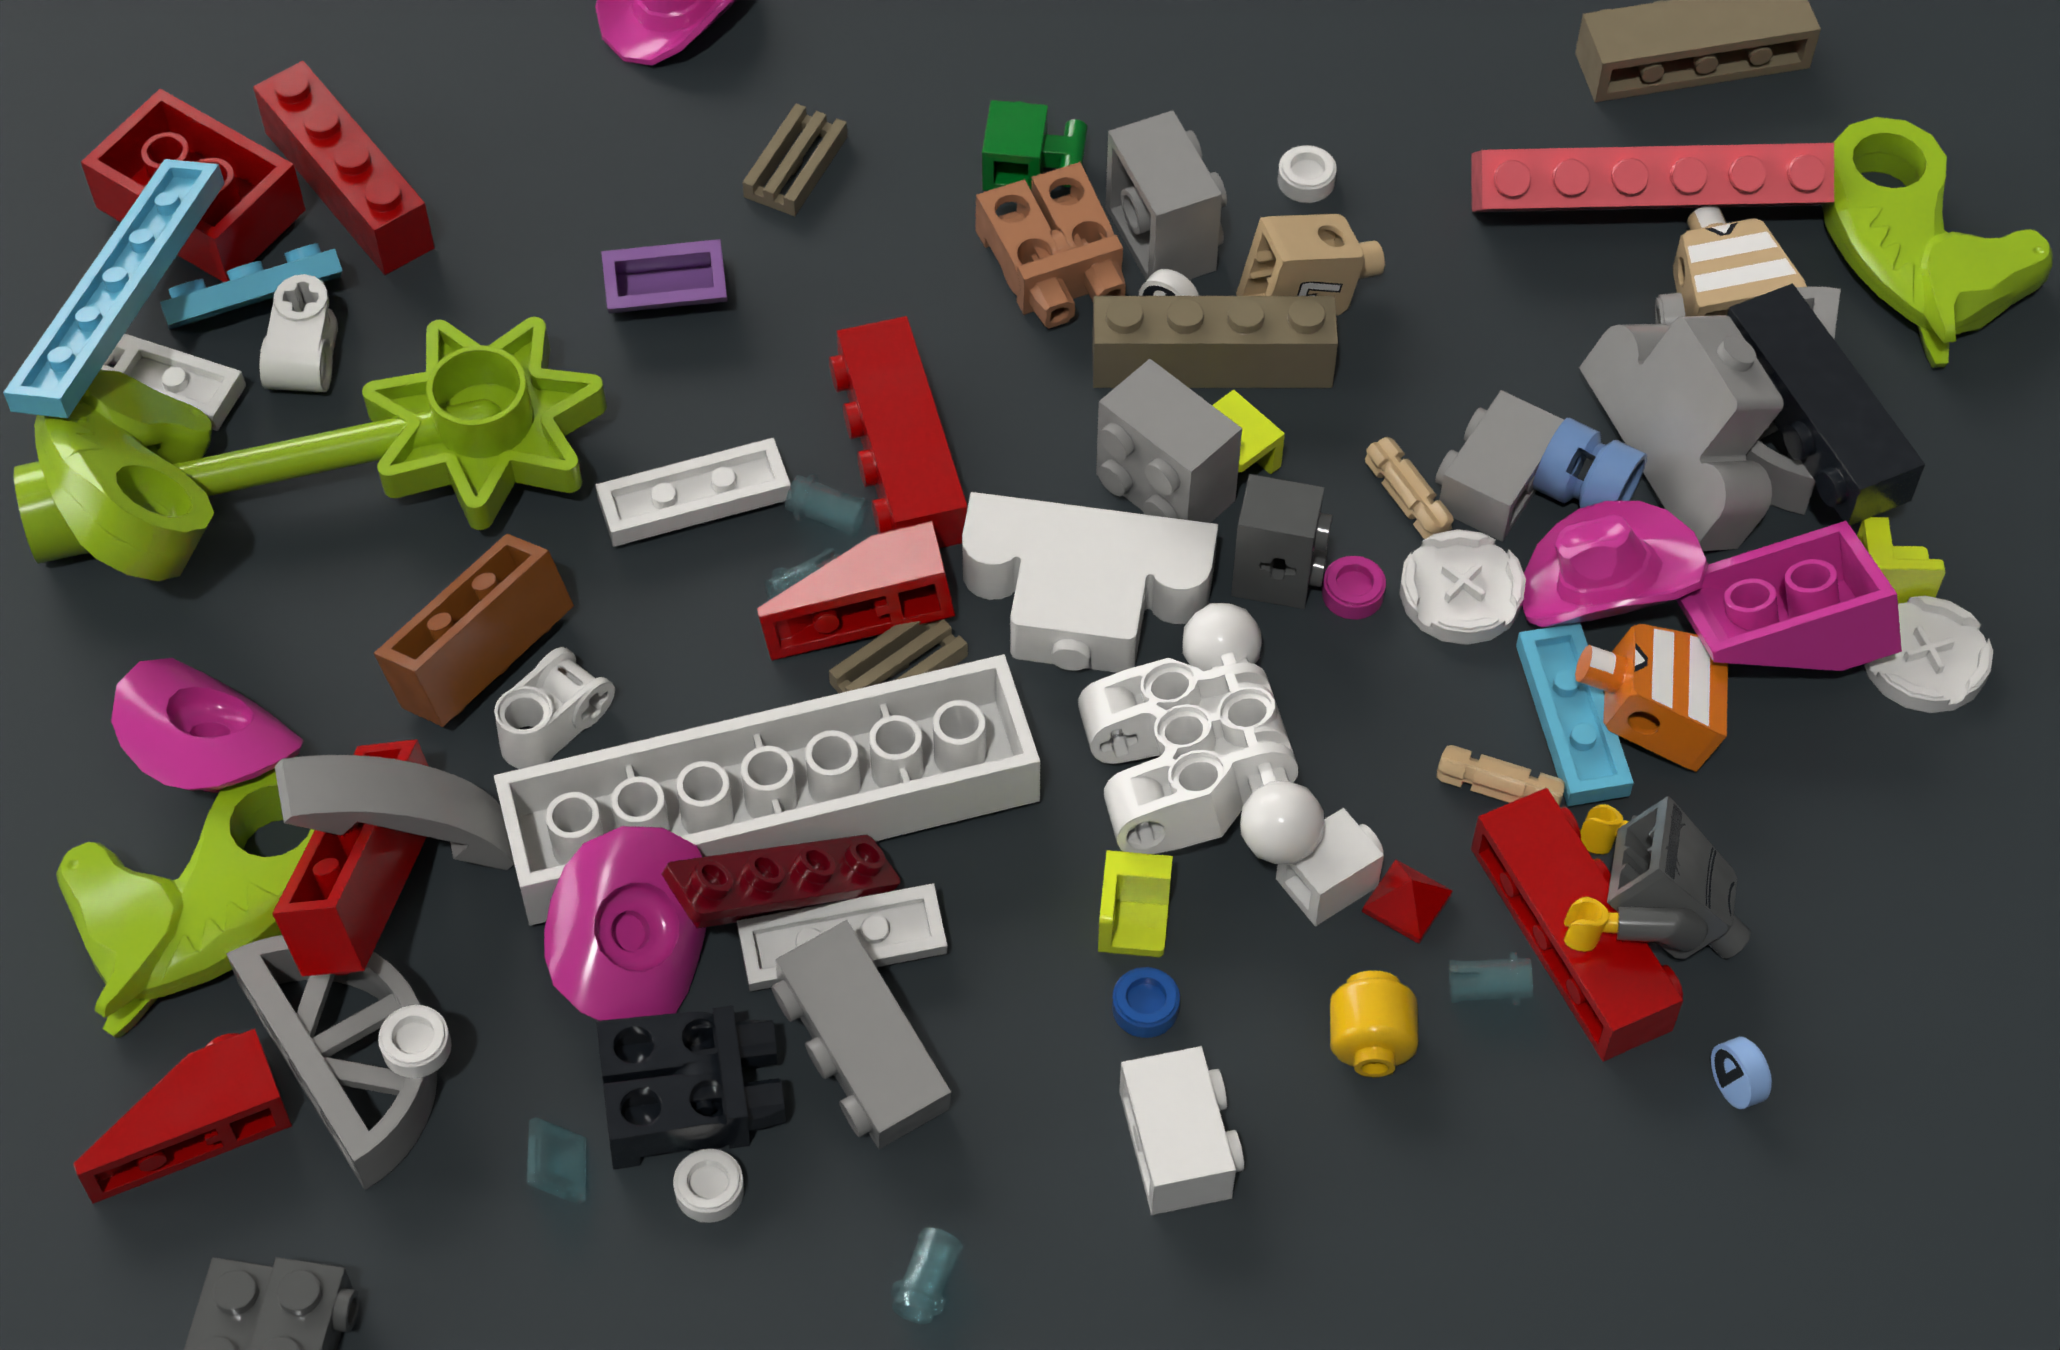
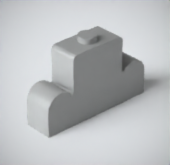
(1696, 409)

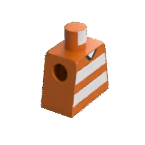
(1661, 692)

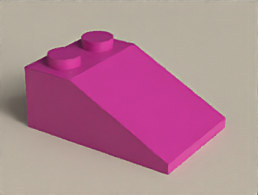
(1797, 605)

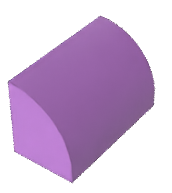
(664, 276)

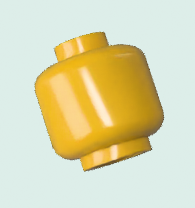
(1373, 1023)

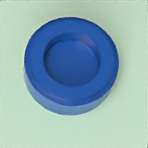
(1145, 1002)

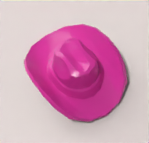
(655, 28)
(1611, 563)
(195, 728)
(618, 931)

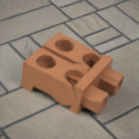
(1052, 245)

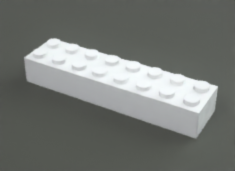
(789, 775)

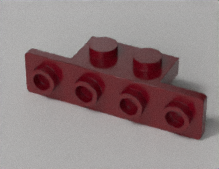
(778, 879)

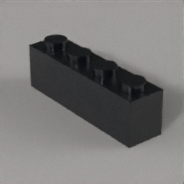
(1828, 409)

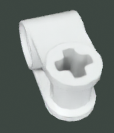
(299, 337)
(554, 700)

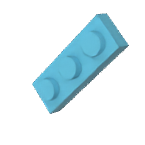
(246, 286)
(1573, 716)

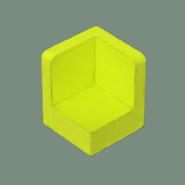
(1260, 438)
(1905, 567)
(1134, 903)

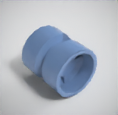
(1611, 477)

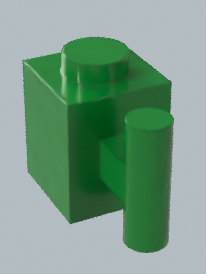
(1020, 146)

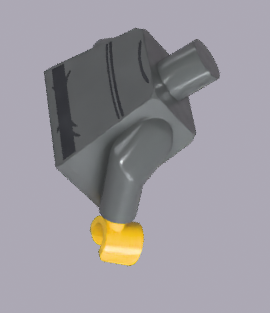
(1662, 884)

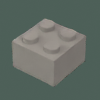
(1164, 197)
(1167, 447)

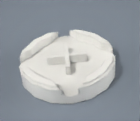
(1462, 587)
(1940, 660)

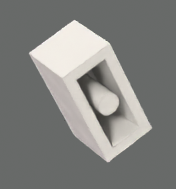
(1179, 1129)

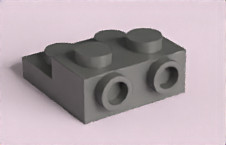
(273, 1307)

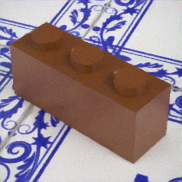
(474, 629)

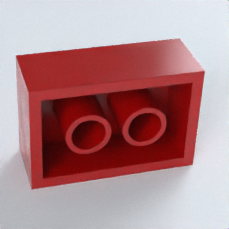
(247, 214)

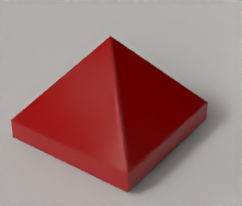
(1407, 901)

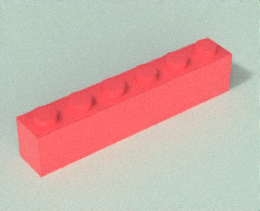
(1652, 177)

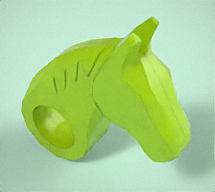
(1900, 241)
(117, 476)
(170, 934)

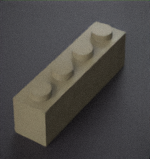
(1692, 44)
(1217, 340)

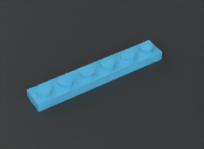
(114, 289)

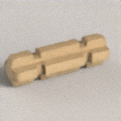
(1408, 487)
(1494, 776)

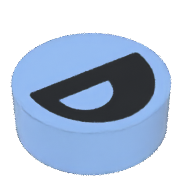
(1741, 1072)

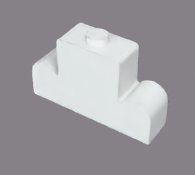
(1084, 575)

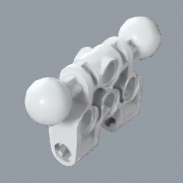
(1215, 744)

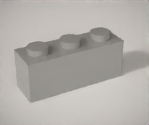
(860, 1036)

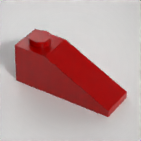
(861, 594)
(194, 1113)

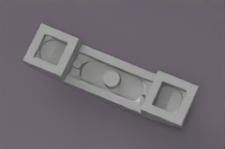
(395, 794)

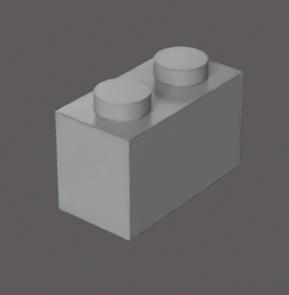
(1496, 467)

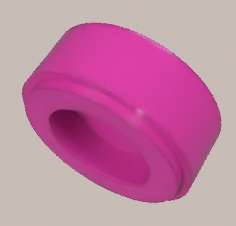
(1353, 587)

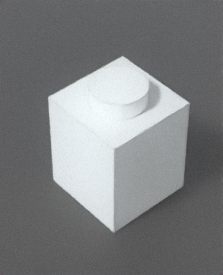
(1337, 871)

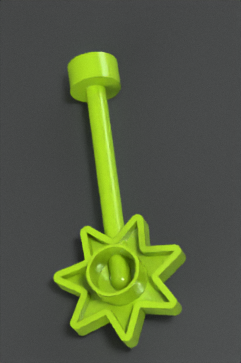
(466, 422)

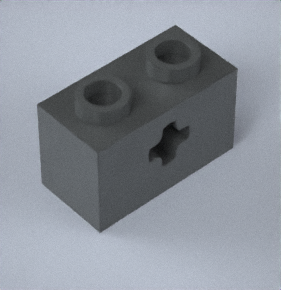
(1280, 542)

